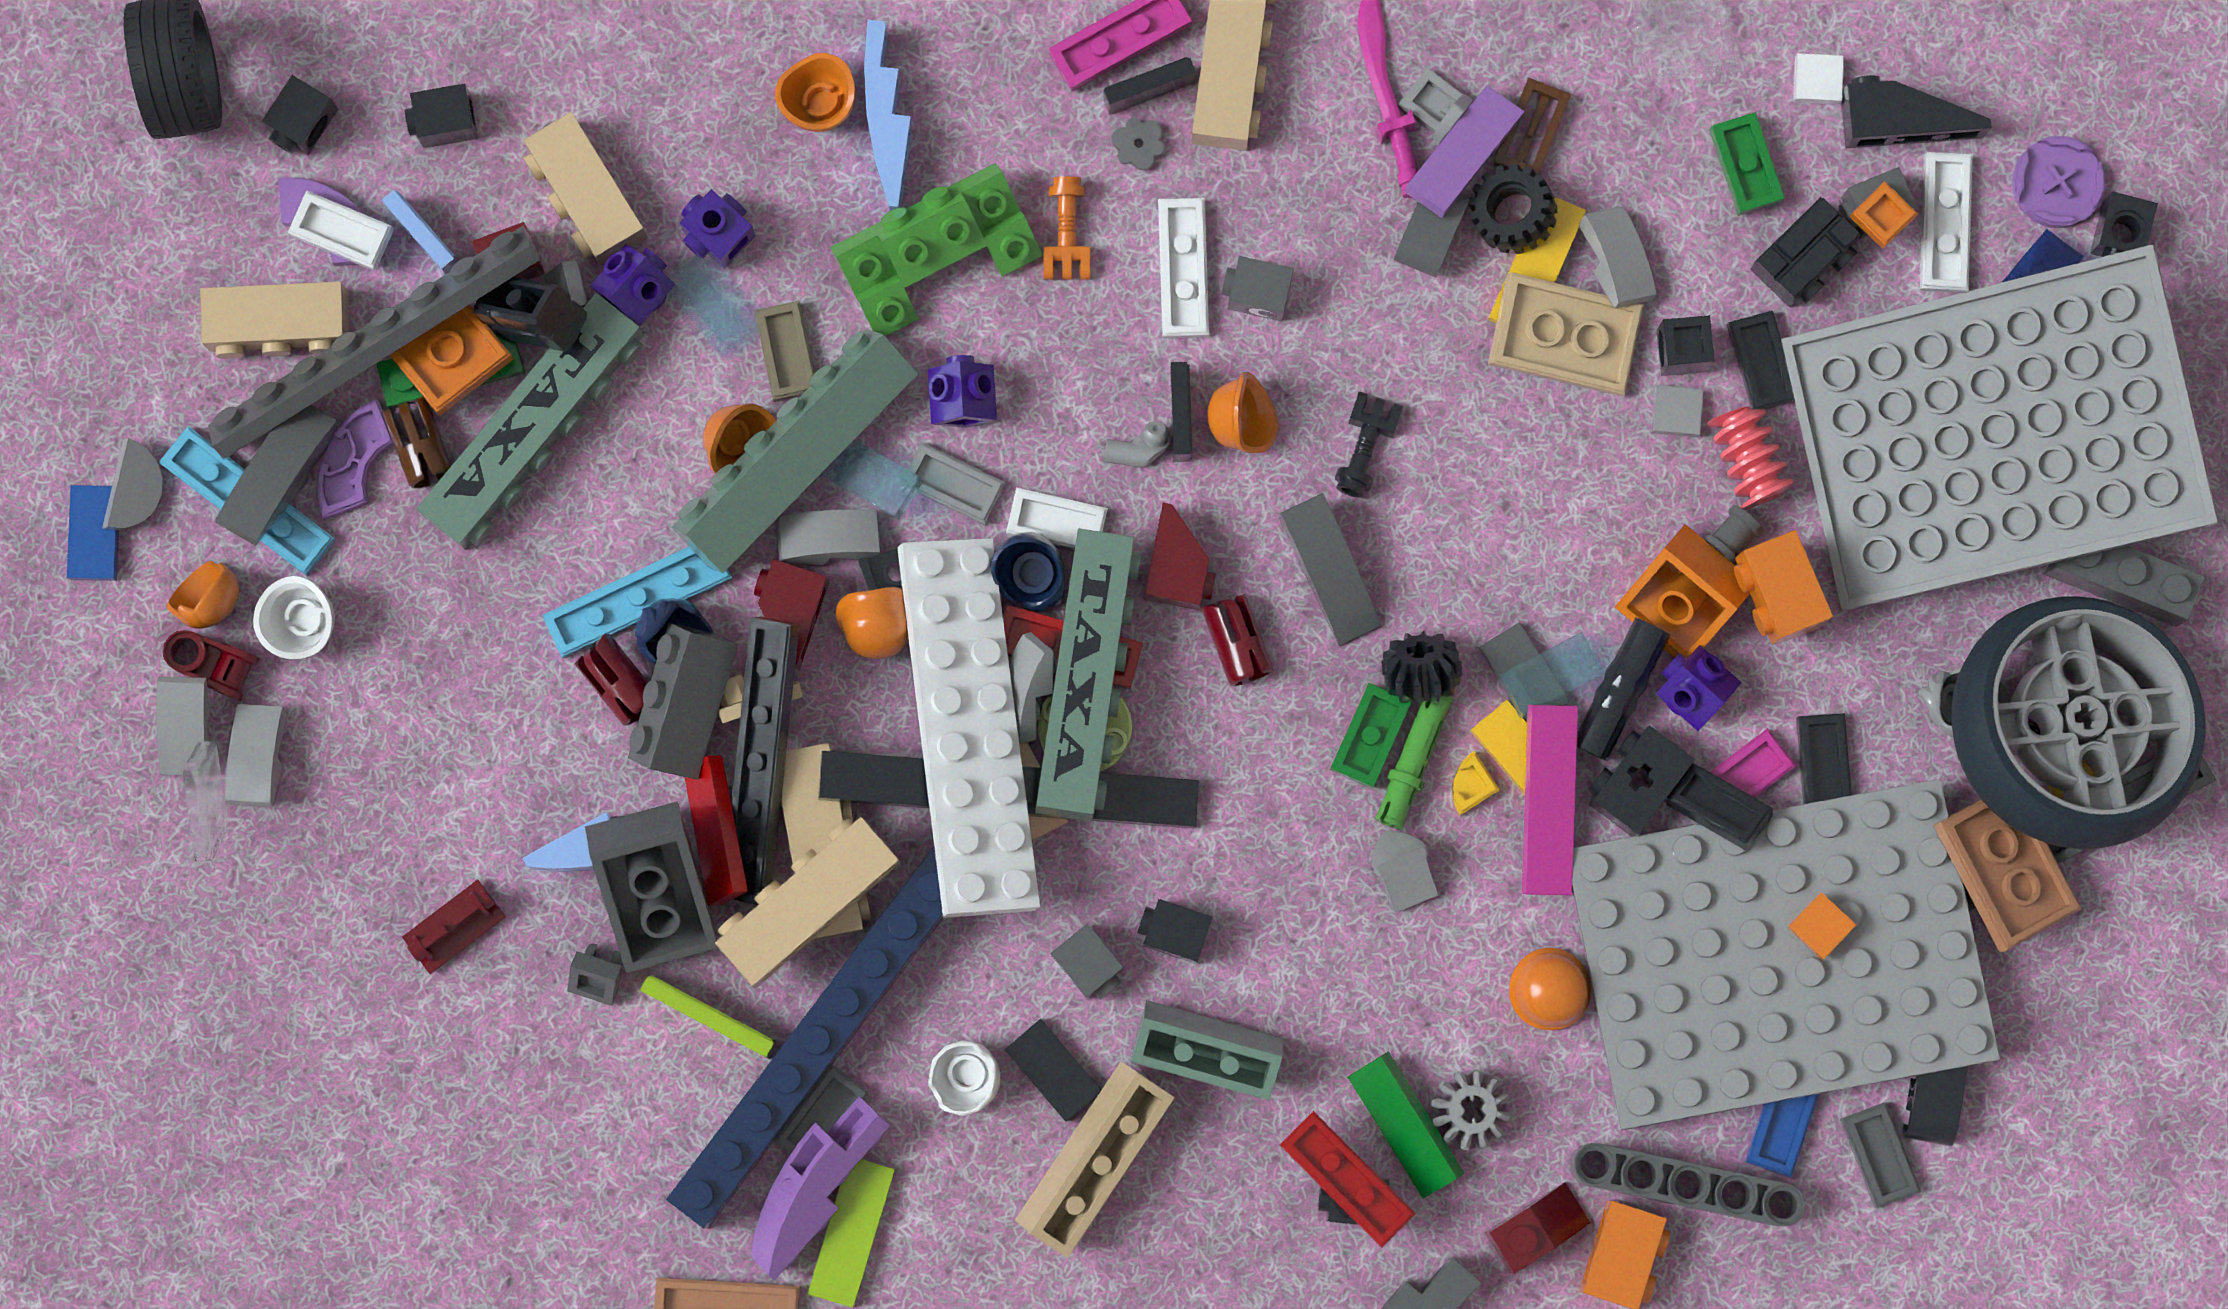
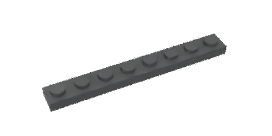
(361, 349)

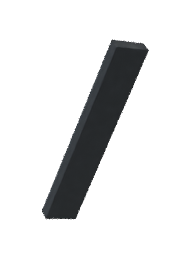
(763, 747)

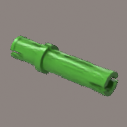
(1410, 768)

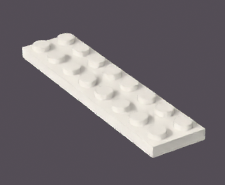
(968, 728)

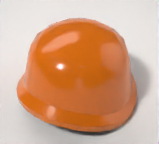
(816, 92)
(1243, 415)
(730, 430)
(874, 622)
(1549, 989)

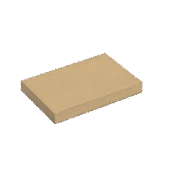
(1565, 334)

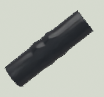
(1621, 688)

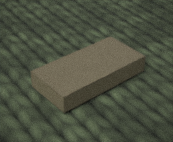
(785, 349)

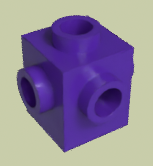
(726, 239)
(634, 283)
(962, 393)
(1697, 686)

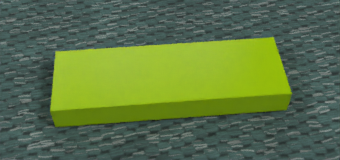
(708, 1016)
(851, 1233)

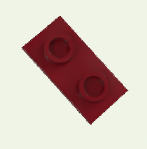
(453, 927)

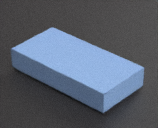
(420, 231)

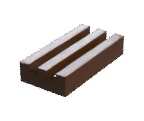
(1546, 93)

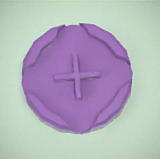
(2058, 182)

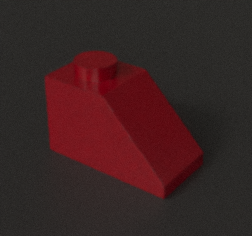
(1178, 565)
(794, 597)
(1537, 1228)

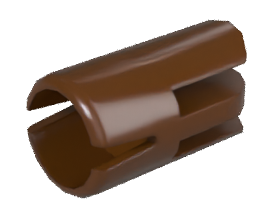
(420, 450)

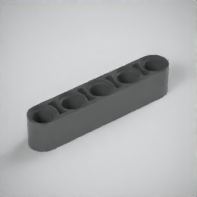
(1709, 1191)

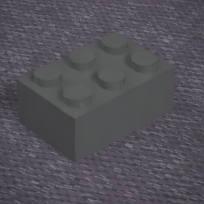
(651, 887)

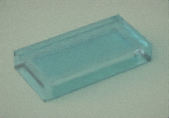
(711, 306)
(874, 479)
(1551, 674)

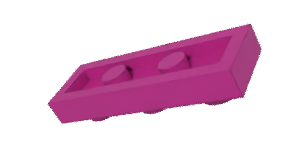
(1117, 39)

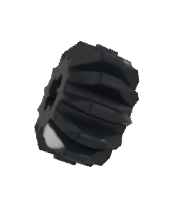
(1421, 668)

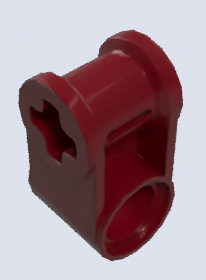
(219, 663)

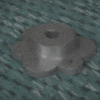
(1135, 130)

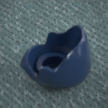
(1029, 571)
(654, 621)

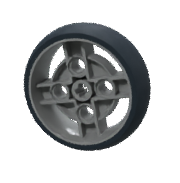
(2163, 710)

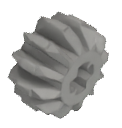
(1455, 1110)

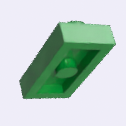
(1746, 164)
(1370, 736)

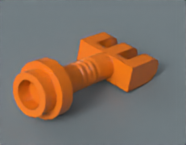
(1066, 190)

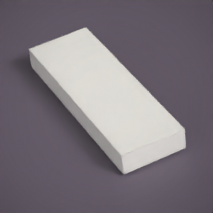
(1946, 222)
(1183, 268)

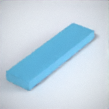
(204, 470)
(621, 602)

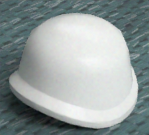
(294, 618)

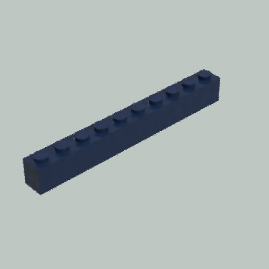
(812, 1048)

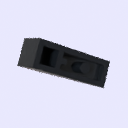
(1898, 114)

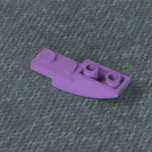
(799, 1196)

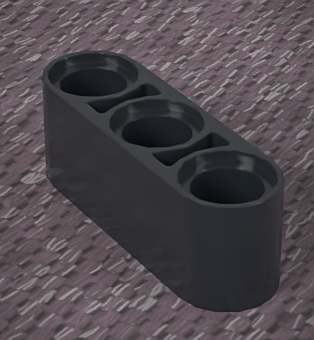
(1935, 1106)

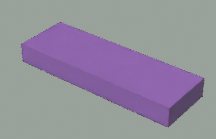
(1464, 151)

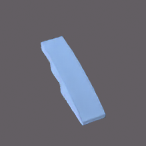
(888, 131)

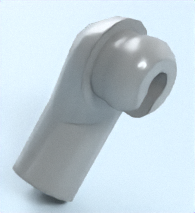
(1140, 451)

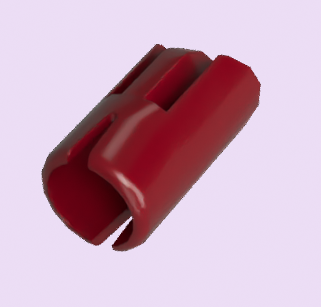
(1237, 640)
(614, 678)

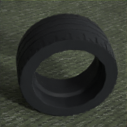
(172, 67)

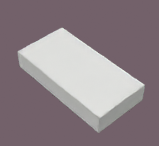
(340, 231)
(1053, 517)

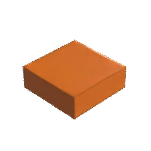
(1883, 215)
(1821, 926)

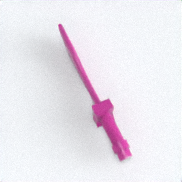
(1396, 127)

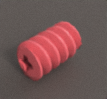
(1751, 455)

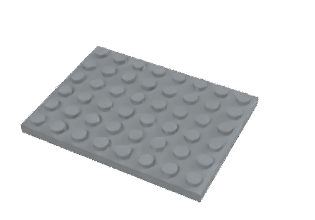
(2000, 429)
(1729, 1010)

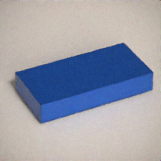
(91, 548)
(1780, 1134)

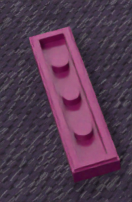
(1549, 799)

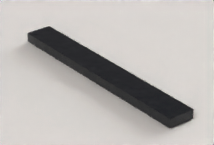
(903, 783)

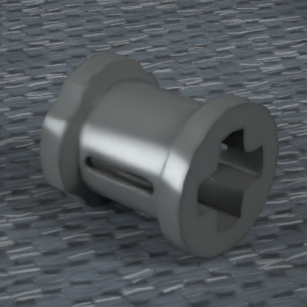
(1735, 533)

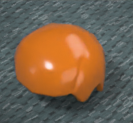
(205, 596)

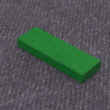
(1406, 1125)

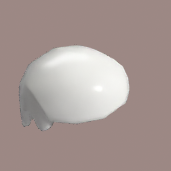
(972, 1066)

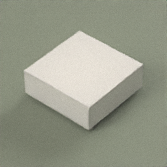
(1818, 78)

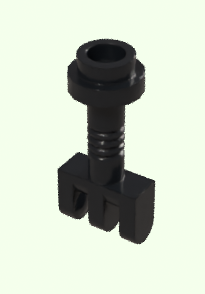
(1353, 479)

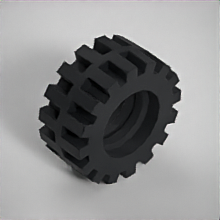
(1501, 186)

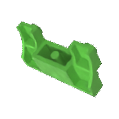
(930, 237)

